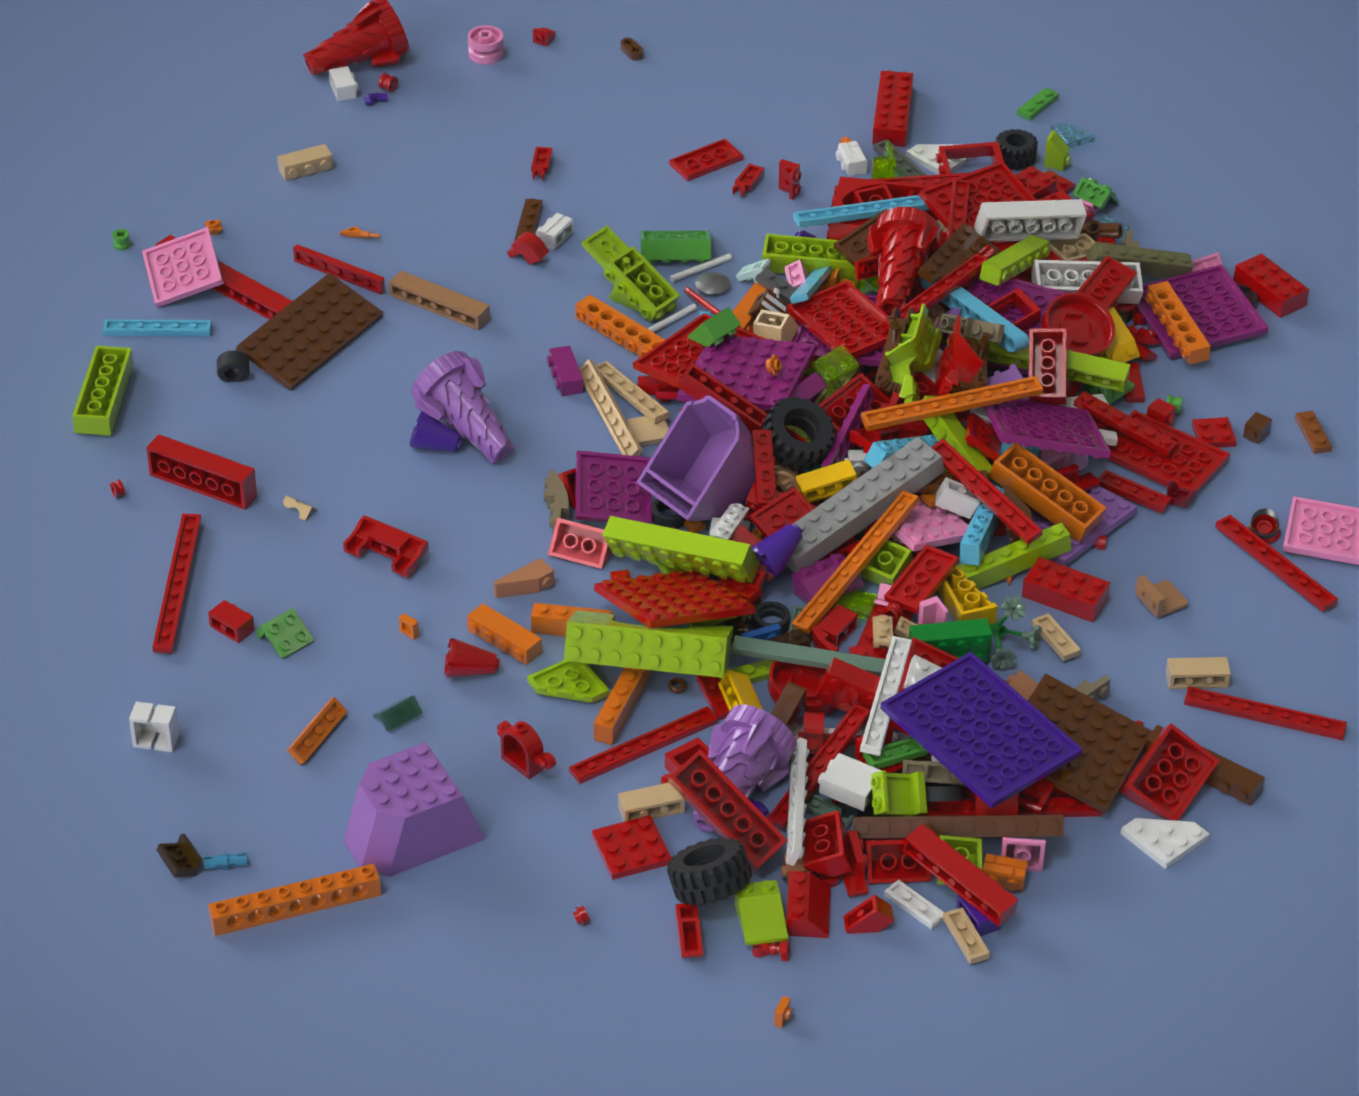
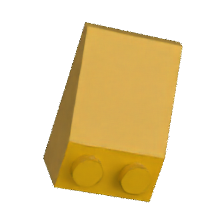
(1123, 345)

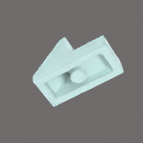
(750, 271)

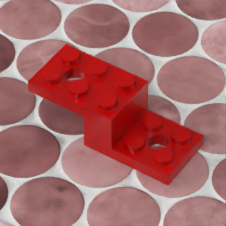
(1044, 184)

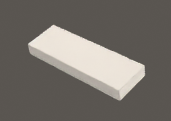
(914, 904)

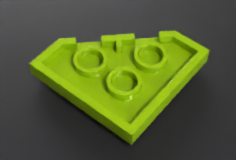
(569, 681)

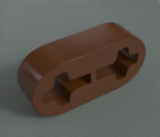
(631, 49)

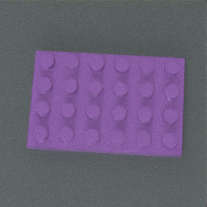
(1116, 513)

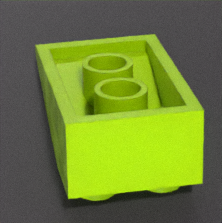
(761, 913)

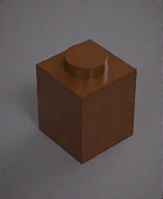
(1257, 427)

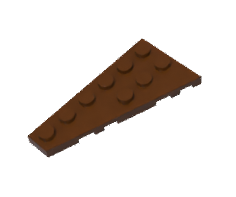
(955, 251)

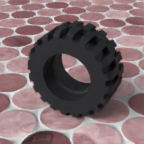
(811, 420)
(709, 871)

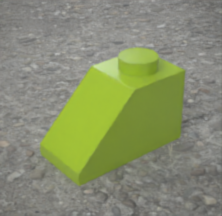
(1056, 152)

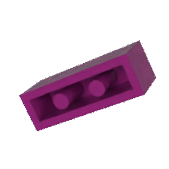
(565, 371)

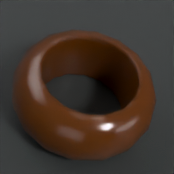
(677, 690)

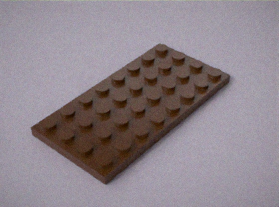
(309, 331)

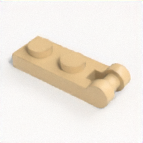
(882, 631)

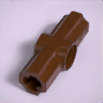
(1096, 229)

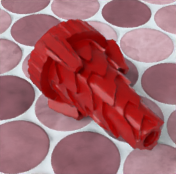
(371, 34)
(904, 243)

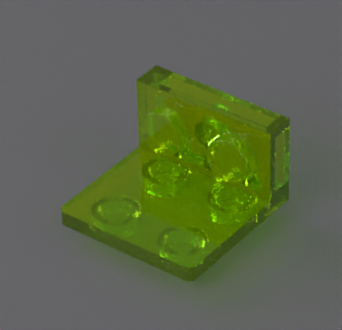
(883, 165)
(834, 366)

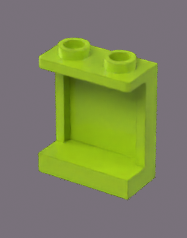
(898, 794)

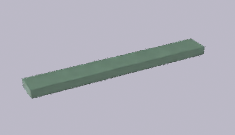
(802, 655)

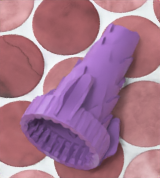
(453, 391)
(750, 751)

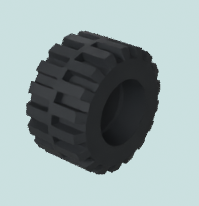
(1018, 148)

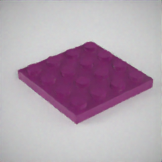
(609, 487)

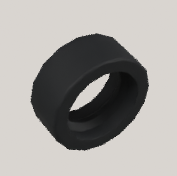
(659, 519)
(773, 609)

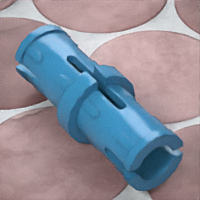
(225, 861)

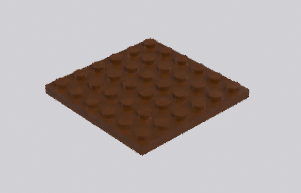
(1107, 739)

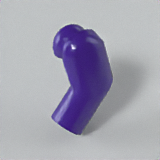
(370, 98)

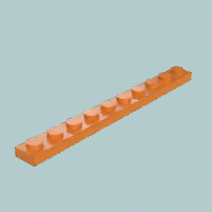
(951, 403)
(855, 562)

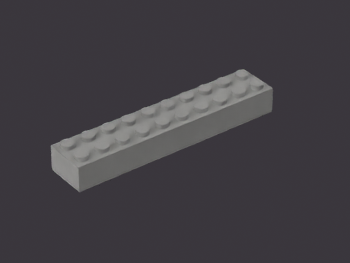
(864, 501)

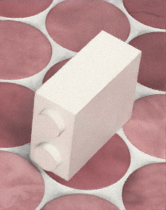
(848, 781)

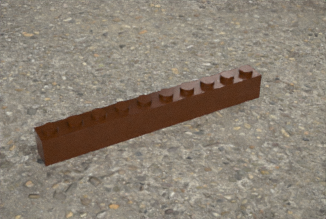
(961, 825)

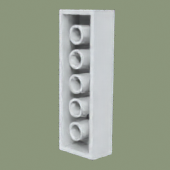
(1024, 218)
(1070, 276)

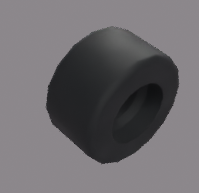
(233, 366)

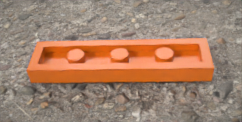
(316, 730)

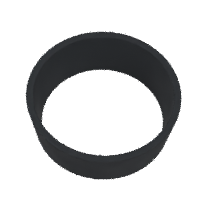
(944, 793)

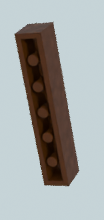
(1227, 775)

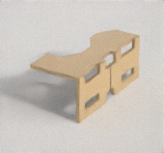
(303, 508)

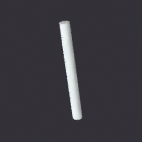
(701, 267)
(673, 318)

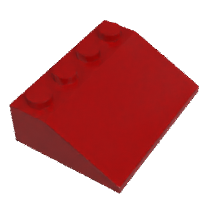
(839, 403)
(1169, 774)

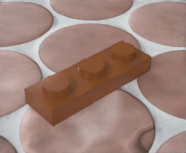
(1313, 432)

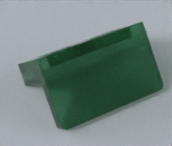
(399, 712)

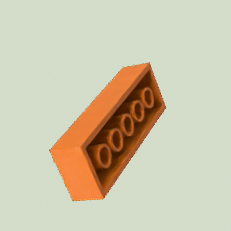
(1047, 491)

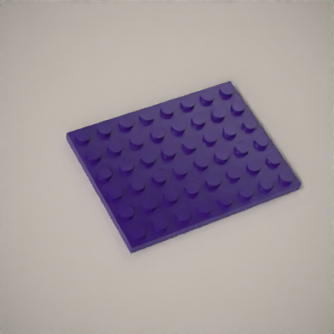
(981, 729)

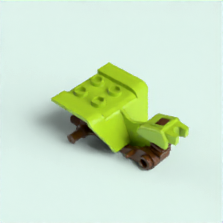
(908, 348)

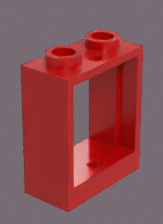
(1024, 303)

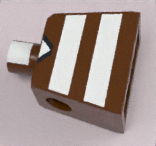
(769, 301)

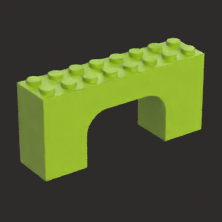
(692, 650)

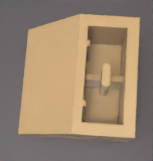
(775, 326)

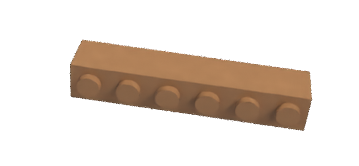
(439, 300)

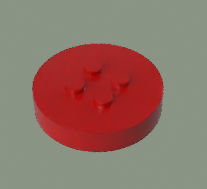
(1087, 323)
(801, 675)

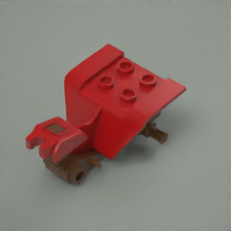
(962, 363)

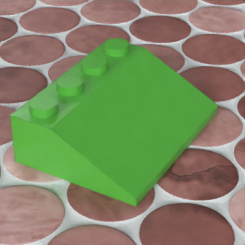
(676, 245)

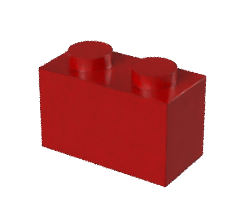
(231, 621)
(839, 624)

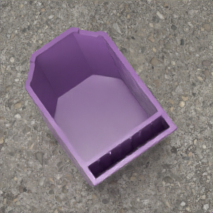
(702, 462)
(408, 813)

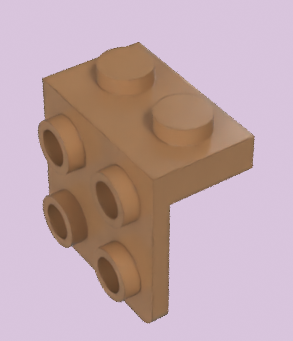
(1159, 597)

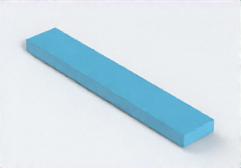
(810, 285)
(129, 327)

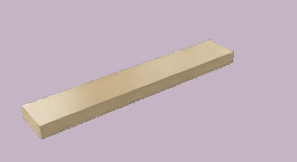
(632, 393)

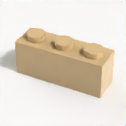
(305, 162)
(1198, 672)
(654, 801)

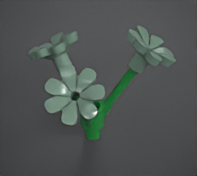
(1014, 610)

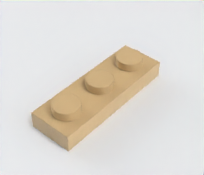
(1057, 637)
(966, 935)

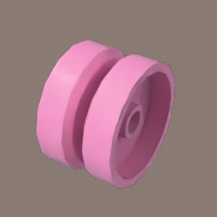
(485, 44)

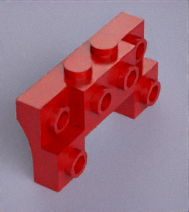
(866, 438)
(387, 541)

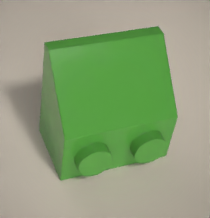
(716, 328)

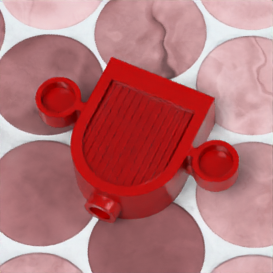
(523, 749)
(677, 757)

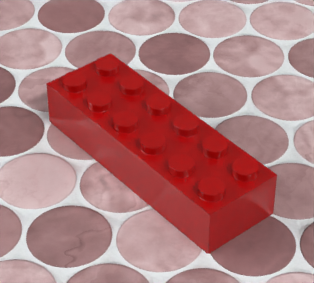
(893, 107)
(202, 471)
(726, 808)

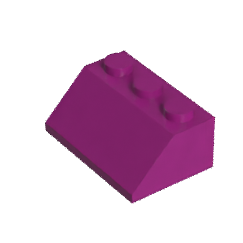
(810, 579)

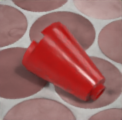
(468, 660)

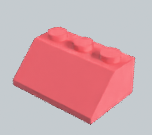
(579, 543)

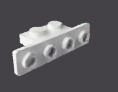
(729, 521)

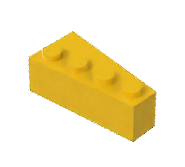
(965, 600)

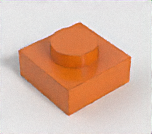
(408, 626)
(783, 1012)

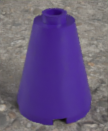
(434, 435)
(778, 548)

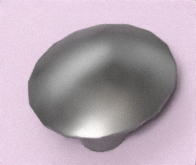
(712, 284)

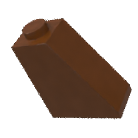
(791, 706)

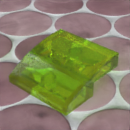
(858, 602)

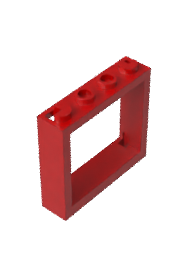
(967, 151)

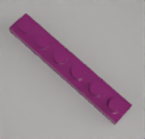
(851, 422)

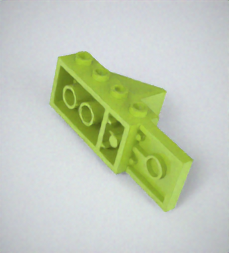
(633, 277)

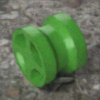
(121, 239)
(1177, 402)

